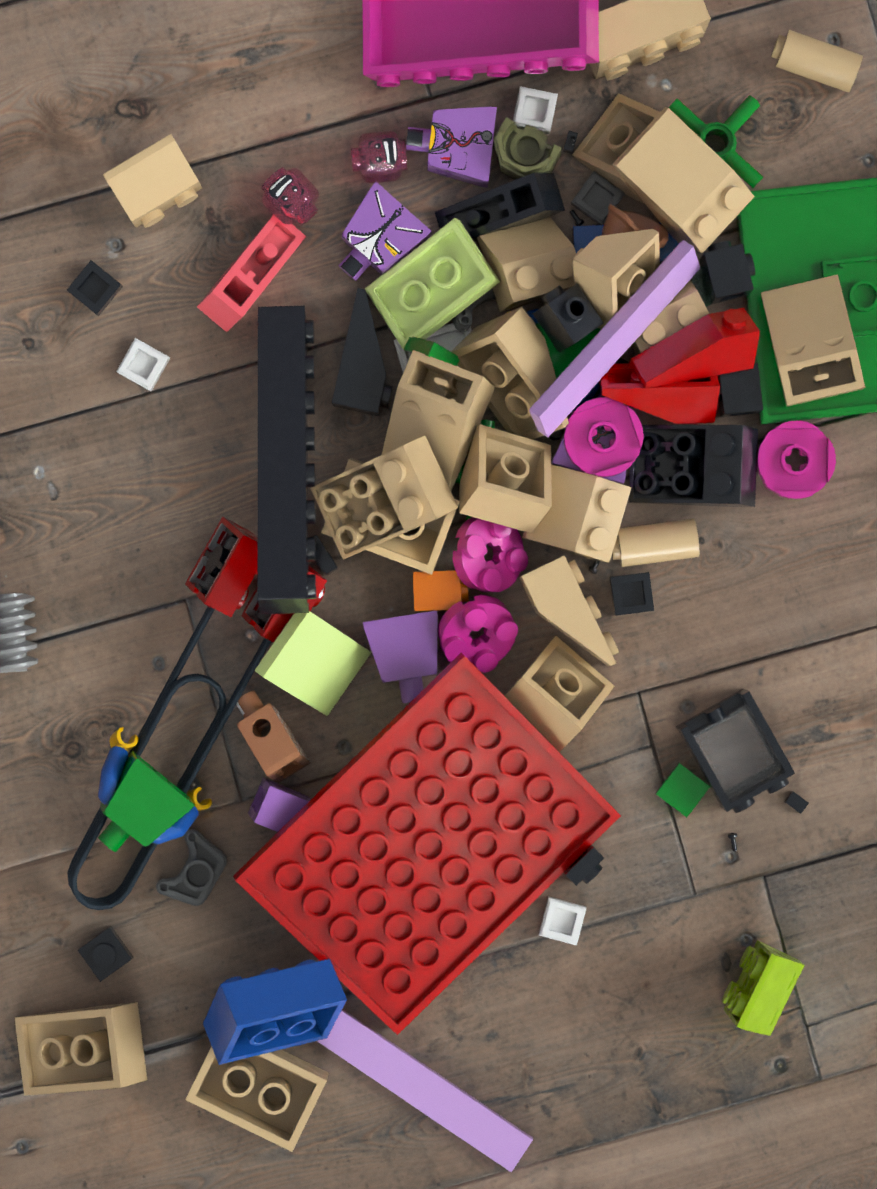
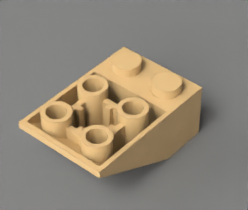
(812, 340)
(440, 404)
(384, 497)
(559, 600)

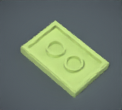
(432, 284)
(313, 661)

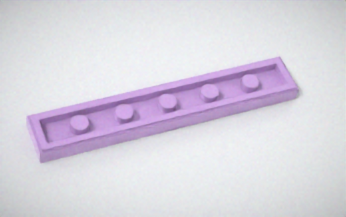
(614, 338)
(427, 1091)

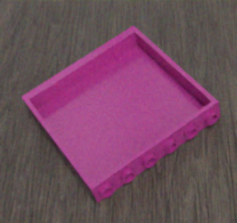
(475, 37)

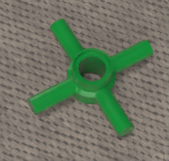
(726, 132)

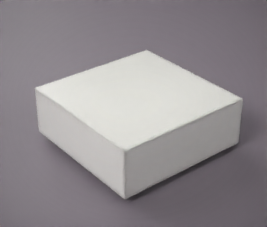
(535, 109)
(143, 364)
(562, 920)

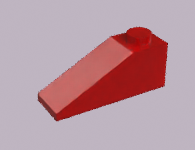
(705, 348)
(678, 402)

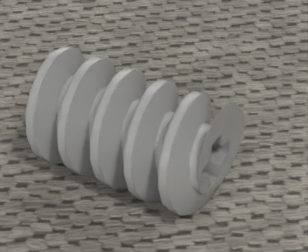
(14, 632)

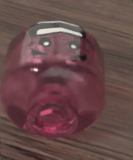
(379, 157)
(290, 196)

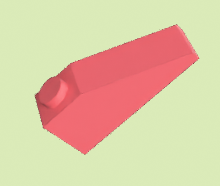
(250, 273)

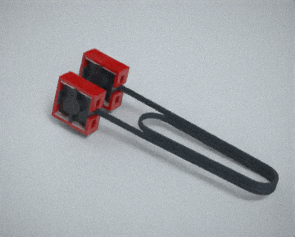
(222, 584)

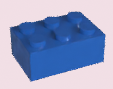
(274, 1010)

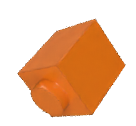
(438, 590)

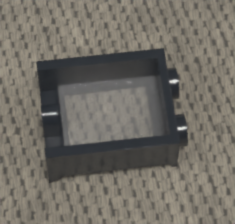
(736, 751)

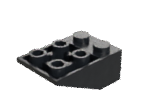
(696, 466)

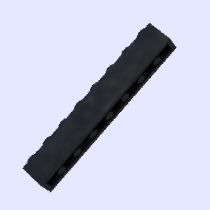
(283, 460)

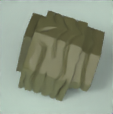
(524, 150)

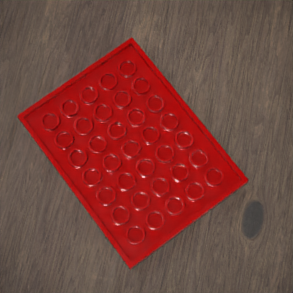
(427, 844)

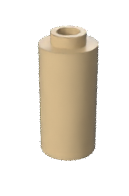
(817, 60)
(656, 543)

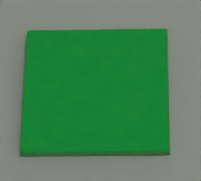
(809, 236)

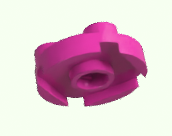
(614, 417)
(810, 477)
(507, 560)
(490, 647)

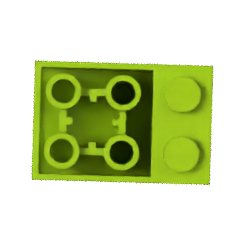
(762, 988)

